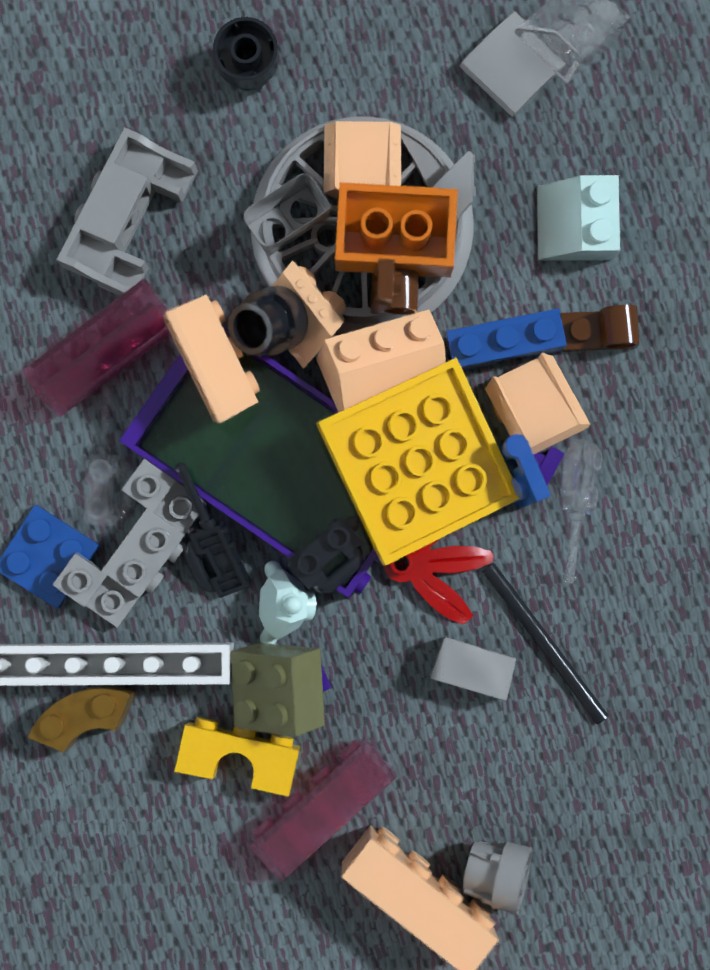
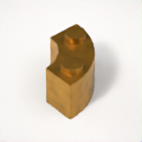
(82, 711)

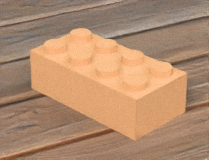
(419, 900)

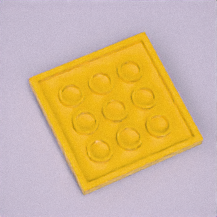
(418, 461)

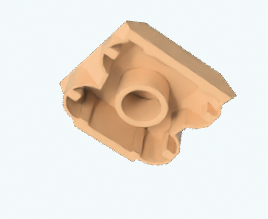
(361, 154)
(323, 310)
(537, 403)

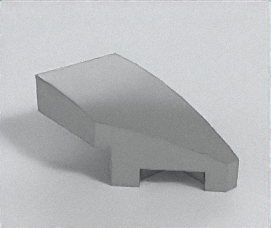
(461, 178)

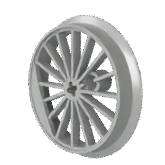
(432, 166)

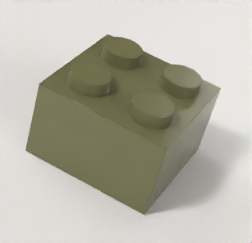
(277, 688)

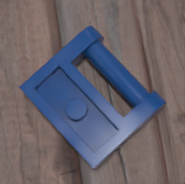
(525, 474)

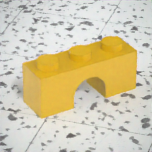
(271, 758)

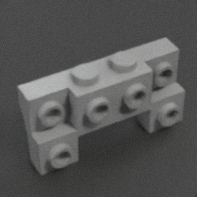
(116, 208)
(141, 554)

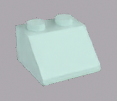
(579, 218)

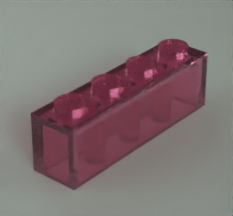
(99, 348)
(322, 809)

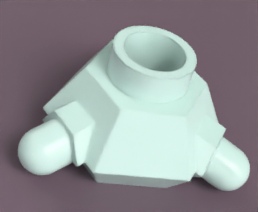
(283, 604)

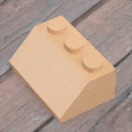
(379, 357)
(211, 358)

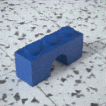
(506, 339)

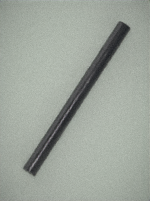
(545, 643)

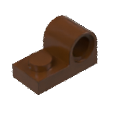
(394, 289)
(602, 330)

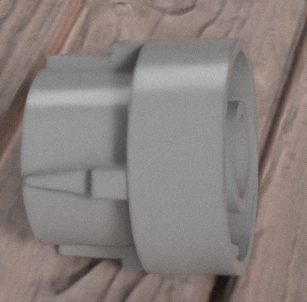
(498, 874)

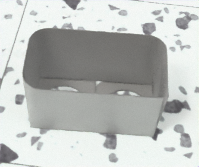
(299, 187)
(473, 668)

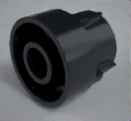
(241, 35)
(268, 322)

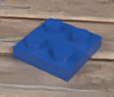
(42, 552)

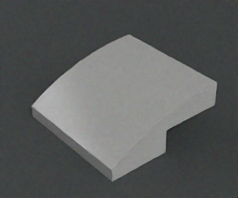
(508, 67)

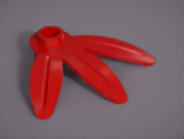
(441, 560)

